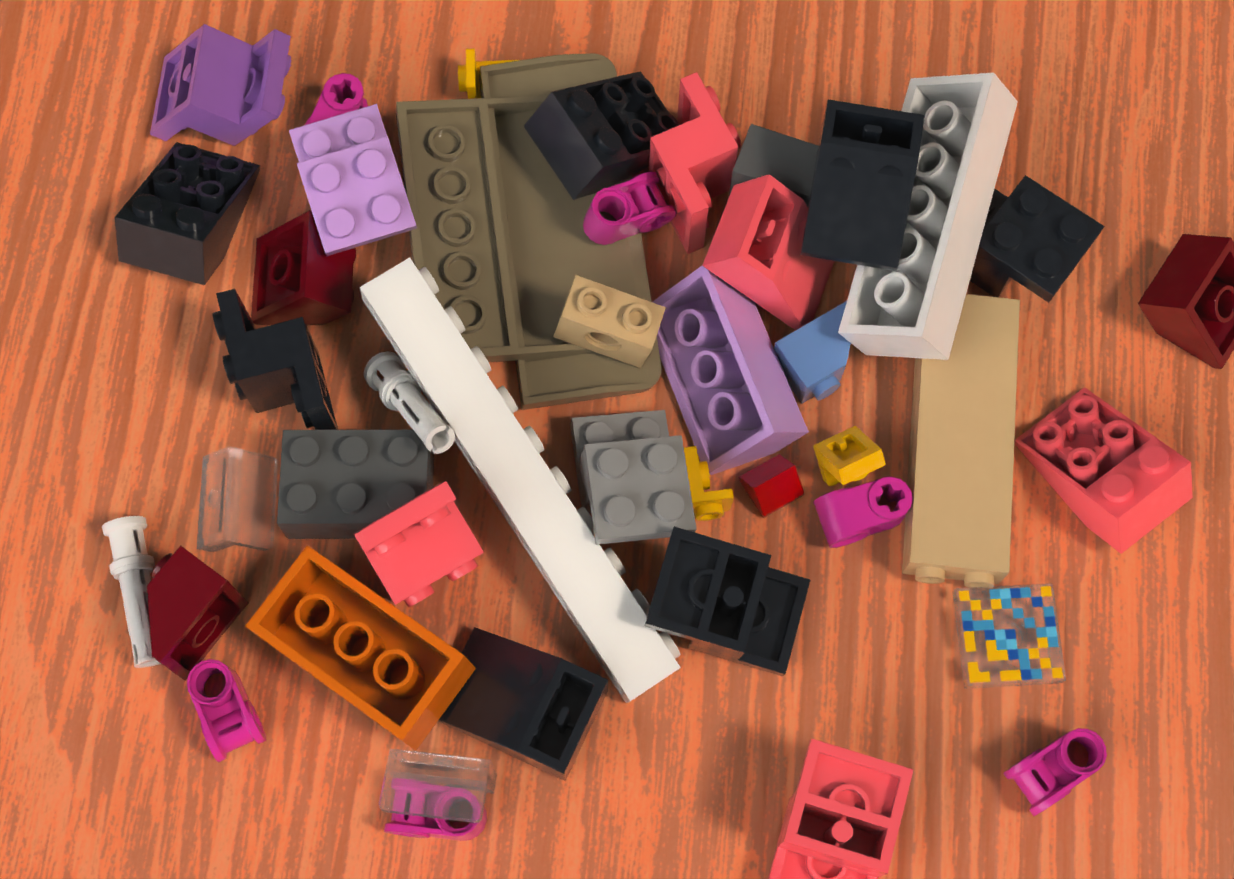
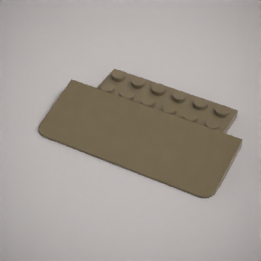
(510, 235)

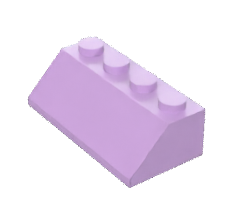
(725, 373)

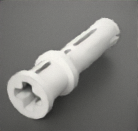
(402, 394)
(133, 568)

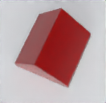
(772, 485)

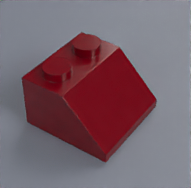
(298, 278)
(1194, 298)
(188, 610)

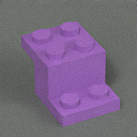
(221, 85)

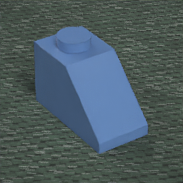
(815, 356)

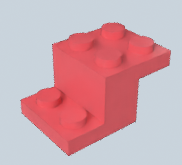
(694, 160)
(420, 545)
(841, 816)

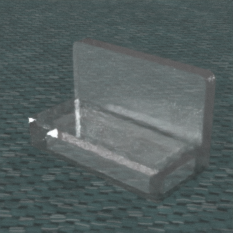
(237, 500)
(436, 785)

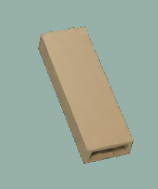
(964, 451)

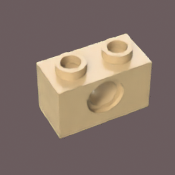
(609, 322)

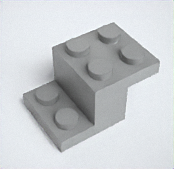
(632, 476)

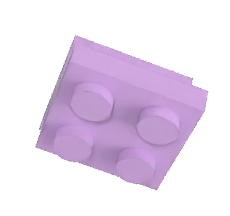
(352, 180)

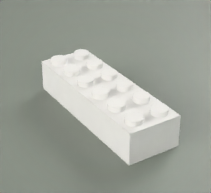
(957, 169)

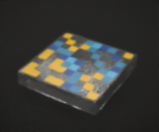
(1008, 636)

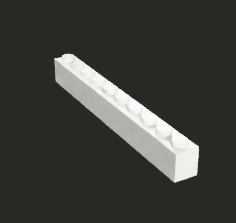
(519, 480)

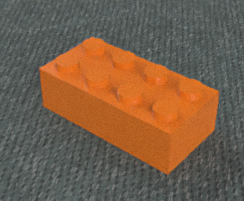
(361, 647)

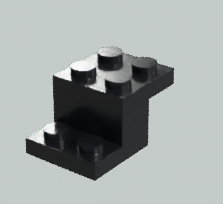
(1032, 241)
(273, 363)
(727, 601)

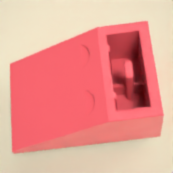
(761, 251)
(1107, 468)

